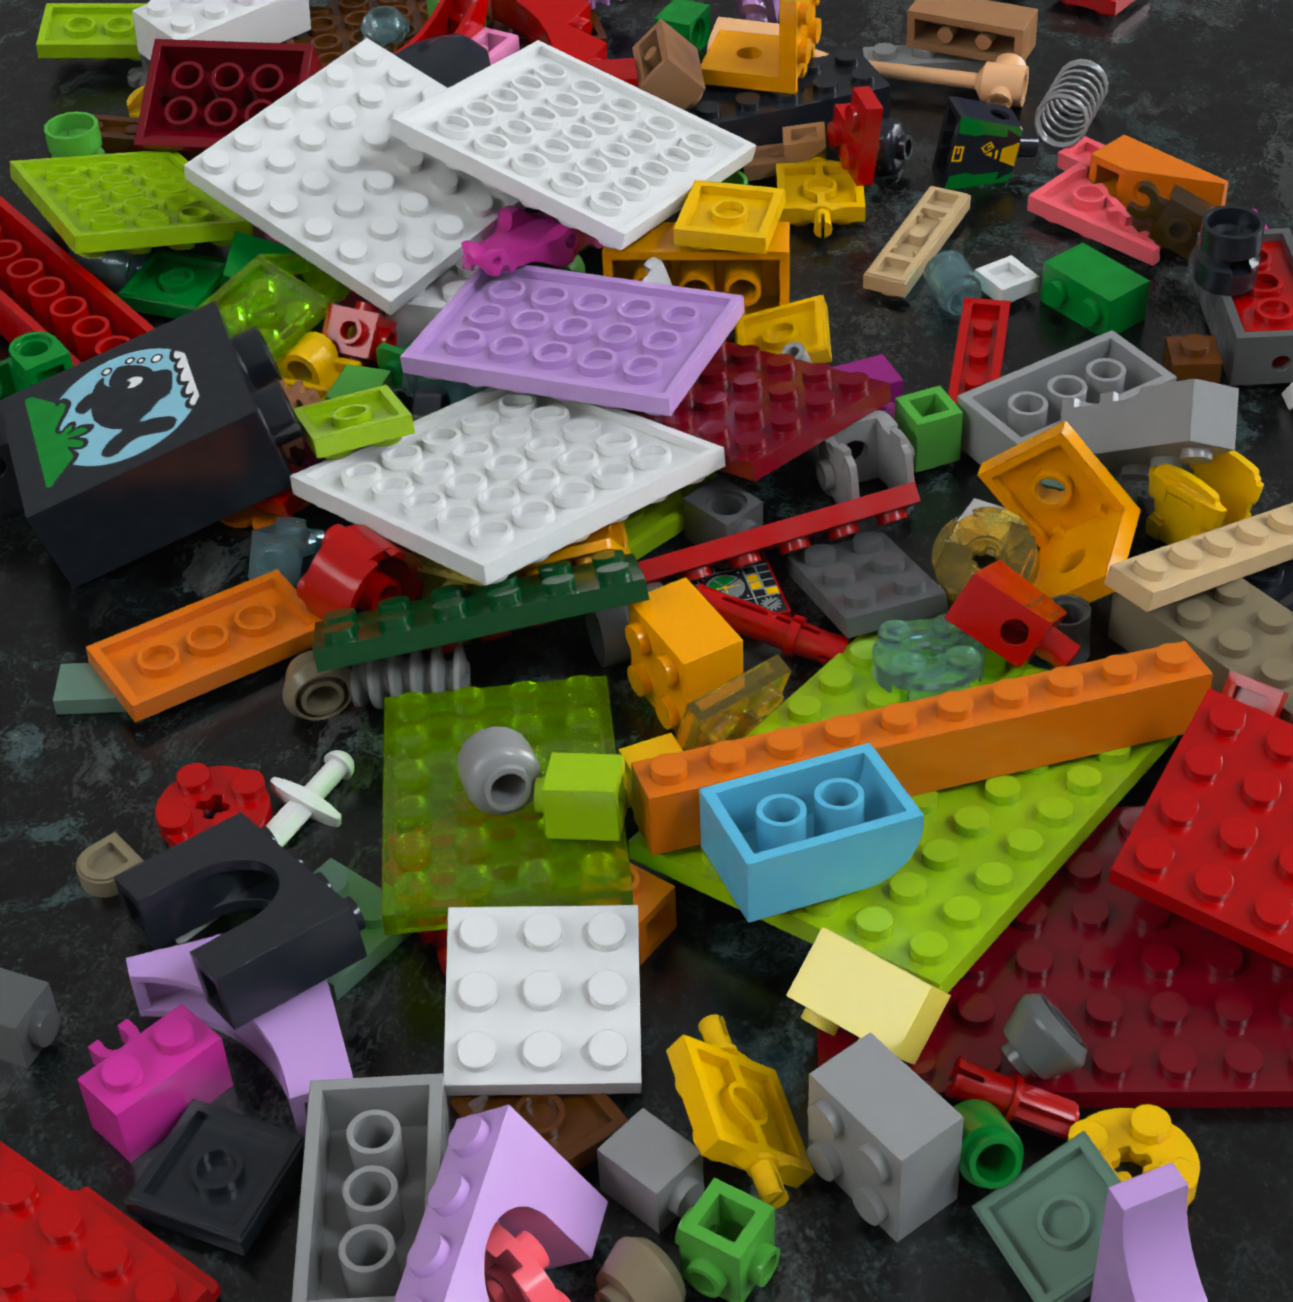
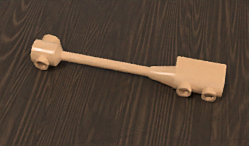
(996, 82)

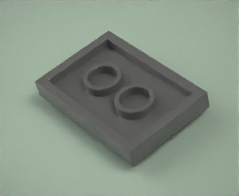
(866, 583)

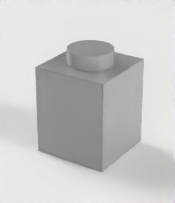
(651, 1170)

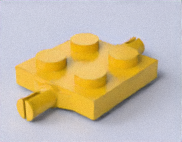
(819, 194)
(739, 1111)

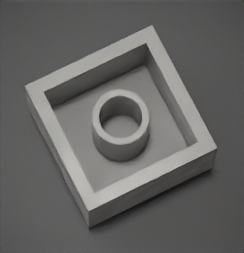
(883, 1137)

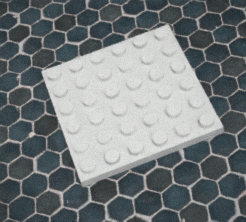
(573, 143)
(345, 190)
(508, 479)

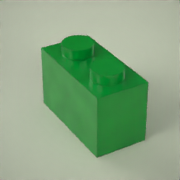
(1094, 290)

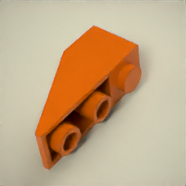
(1128, 162)

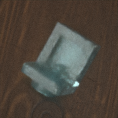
(282, 548)

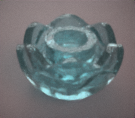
(384, 25)

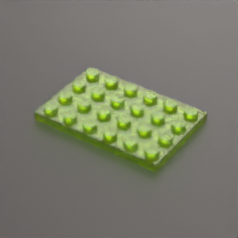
(451, 853)

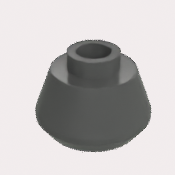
(1042, 1039)

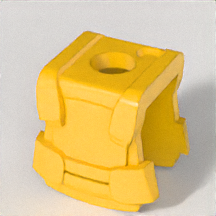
(1203, 501)

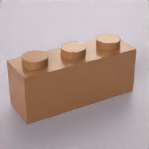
(972, 28)

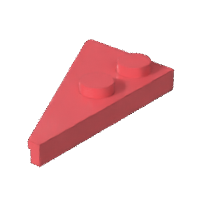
(1092, 213)

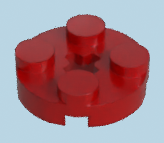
(205, 789)

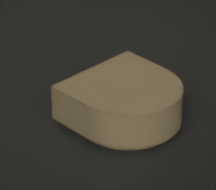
(104, 861)

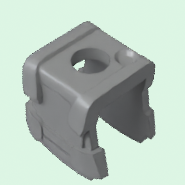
(884, 456)

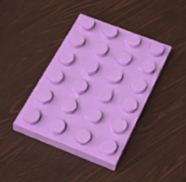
(576, 337)

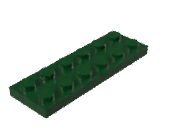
(471, 613)

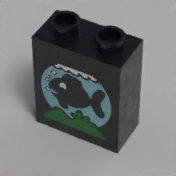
(150, 442)

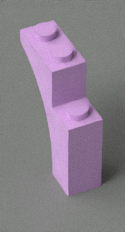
(294, 1039)

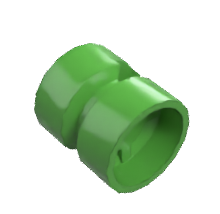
(73, 135)

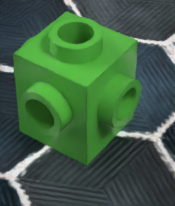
(727, 1243)

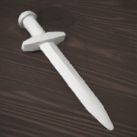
(303, 804)

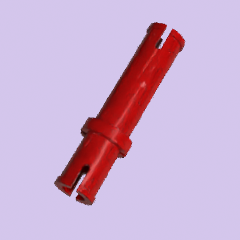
(778, 630)

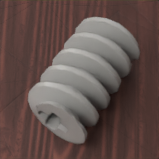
(408, 674)

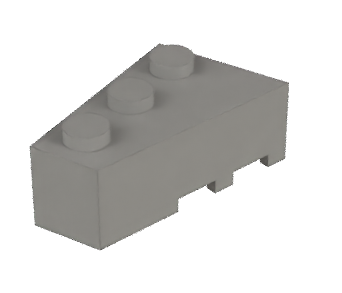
(1163, 425)

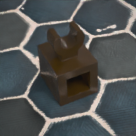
(1174, 218)

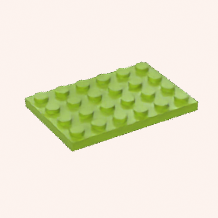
(125, 202)

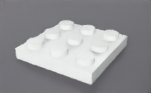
(542, 1000)

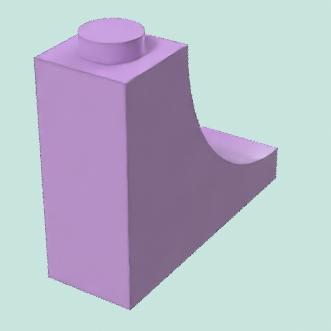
(1147, 1242)

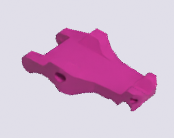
(525, 239)

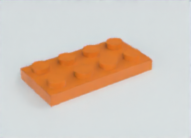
(204, 645)

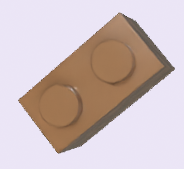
(669, 66)

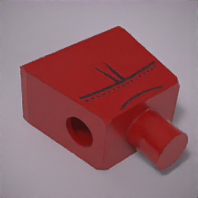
(992, 614)

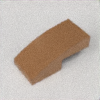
(798, 145)

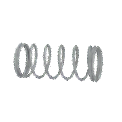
(1055, 93)

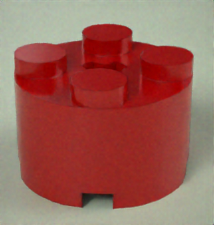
(358, 571)

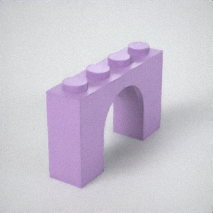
(505, 1175)

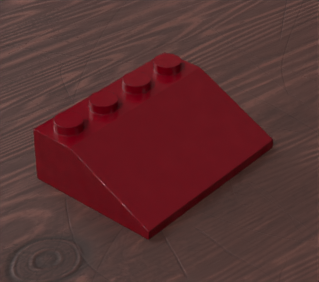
(211, 88)

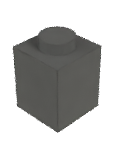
(26, 1017)

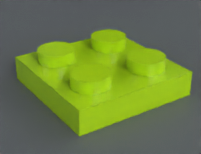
(354, 421)

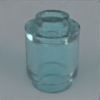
(951, 280)

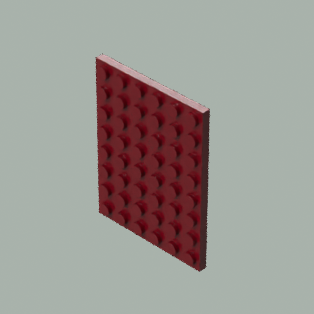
(1154, 997)

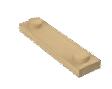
(916, 242)

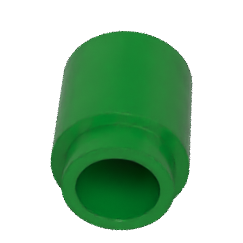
(989, 1147)

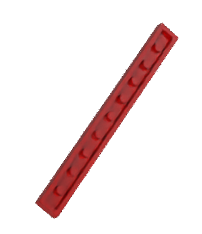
(788, 534)

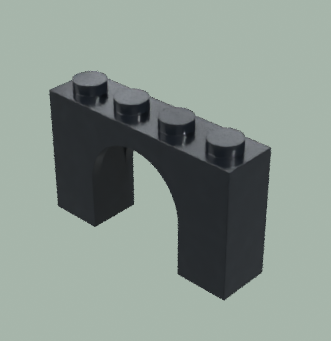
(277, 954)

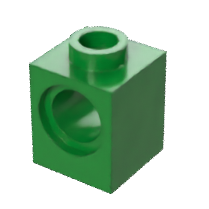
(689, 20)

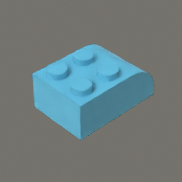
(808, 830)

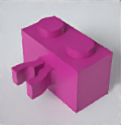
(151, 1080)

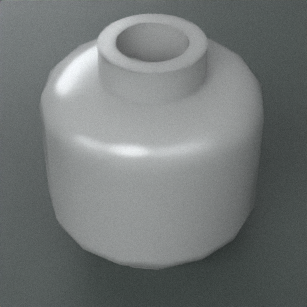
(498, 770)

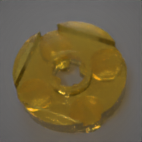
(974, 535)

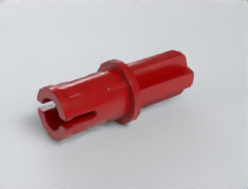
(1013, 1098)

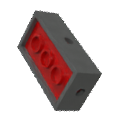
(1256, 326)

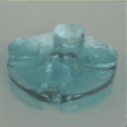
(905, 647)

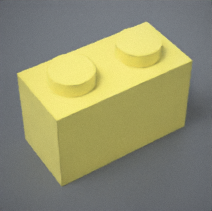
(866, 994)

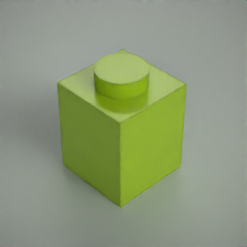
(583, 796)

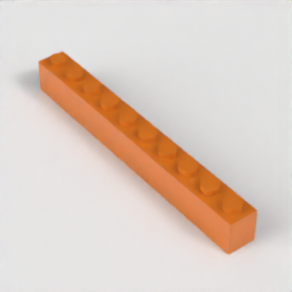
(948, 735)

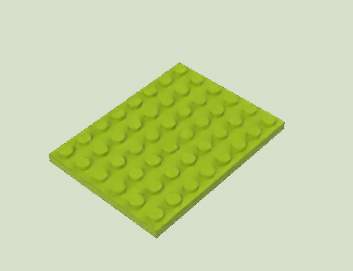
(980, 845)

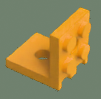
(764, 59)
(1075, 528)

